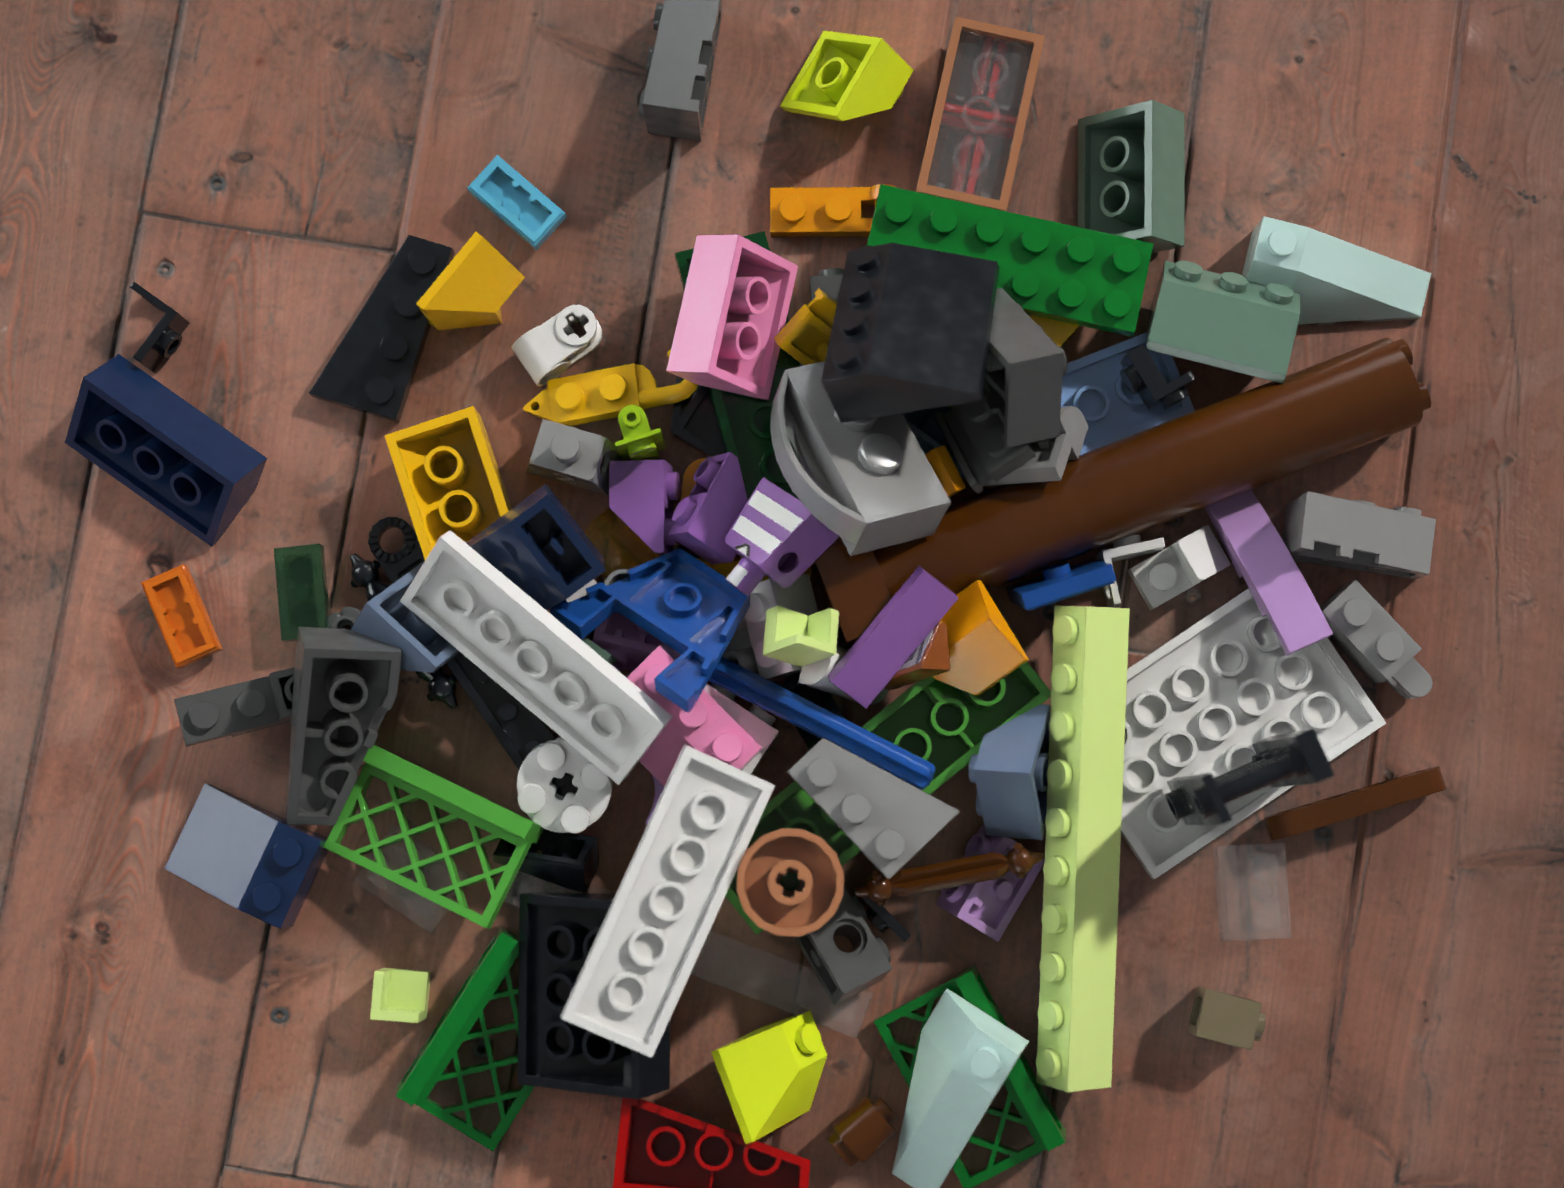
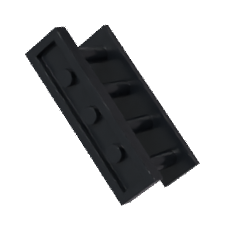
(1278, 762)

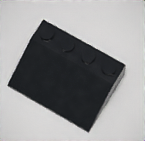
(909, 331)
(556, 1054)

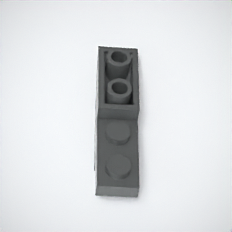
(237, 708)

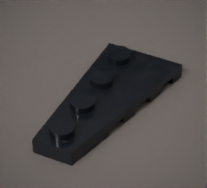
(385, 342)

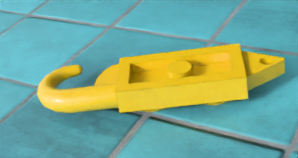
(604, 394)

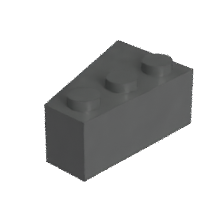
(680, 67)
(1023, 375)

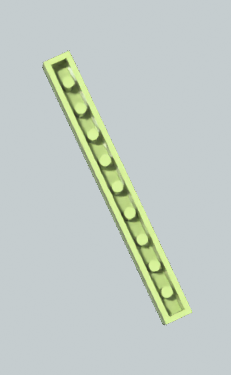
(1082, 847)

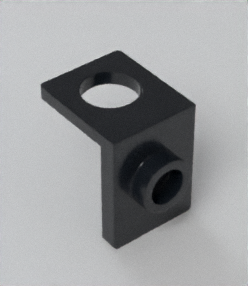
(166, 335)
(884, 920)

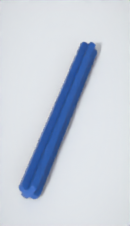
(823, 723)

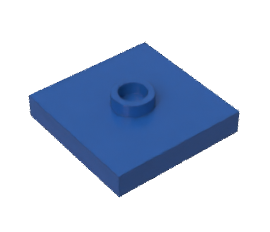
(1061, 583)

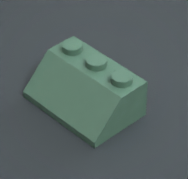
(1134, 174)
(1223, 320)

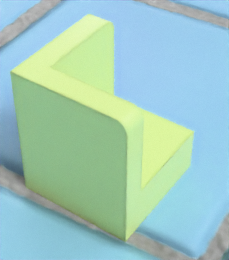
(800, 637)
(400, 995)

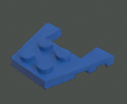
(676, 603)

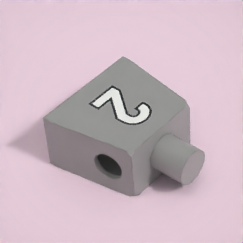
(572, 457)

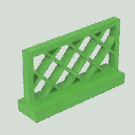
(451, 798)

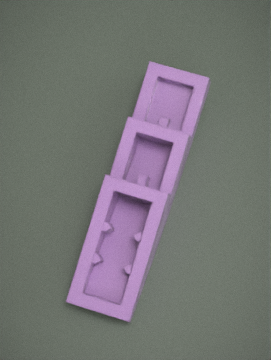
(1269, 571)

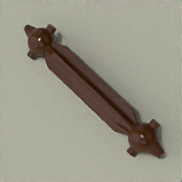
(949, 874)

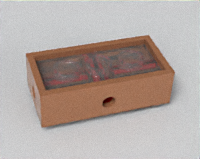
(980, 113)

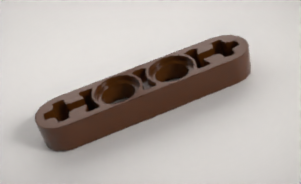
(1355, 803)

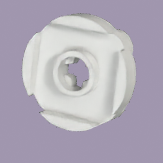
(539, 797)

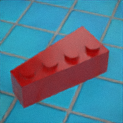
(679, 1151)

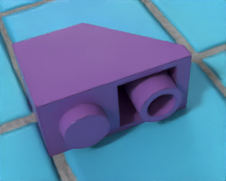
(643, 499)
(711, 509)

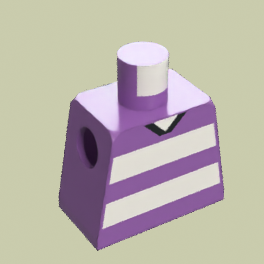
(775, 539)

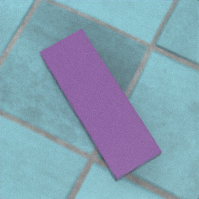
(892, 637)

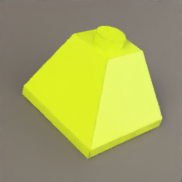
(847, 78)
(772, 1073)

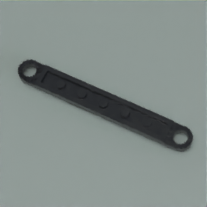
(508, 718)

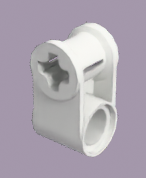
(554, 346)

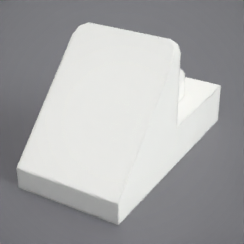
(1179, 567)

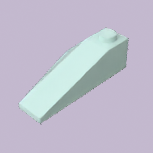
(1334, 276)
(953, 1082)

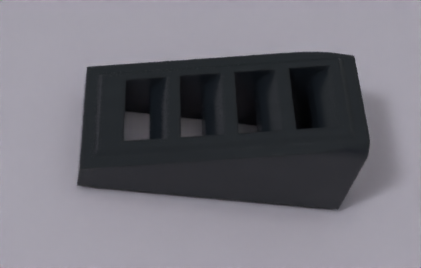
(565, 859)

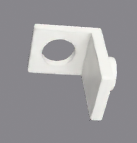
(1125, 549)

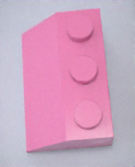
(730, 314)
(702, 728)

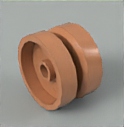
(782, 910)

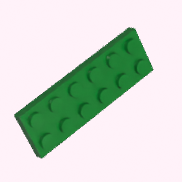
(1042, 263)

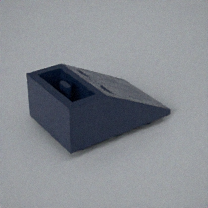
(540, 549)

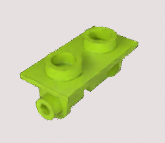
(639, 439)

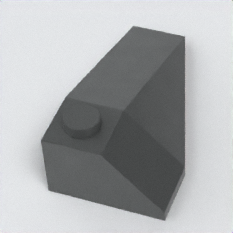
(338, 704)

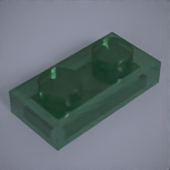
(301, 589)

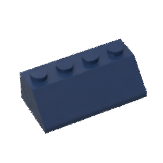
(163, 448)

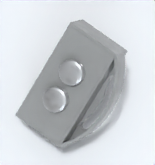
(857, 475)

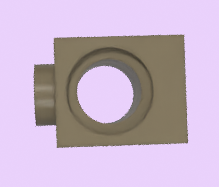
(1226, 1018)

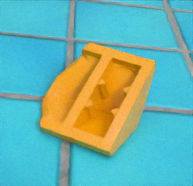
(979, 642)

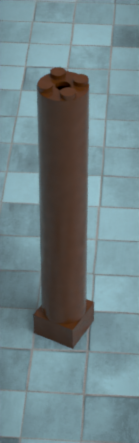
(1140, 481)

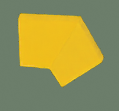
(470, 288)

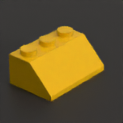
(448, 476)

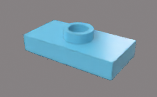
(517, 202)

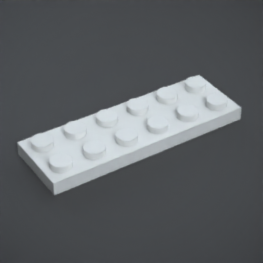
(535, 657)
(667, 901)

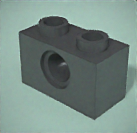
(843, 972)

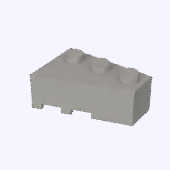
(1359, 536)
(870, 805)

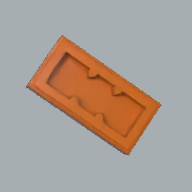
(181, 616)

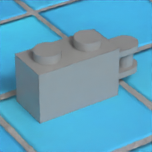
(1375, 641)

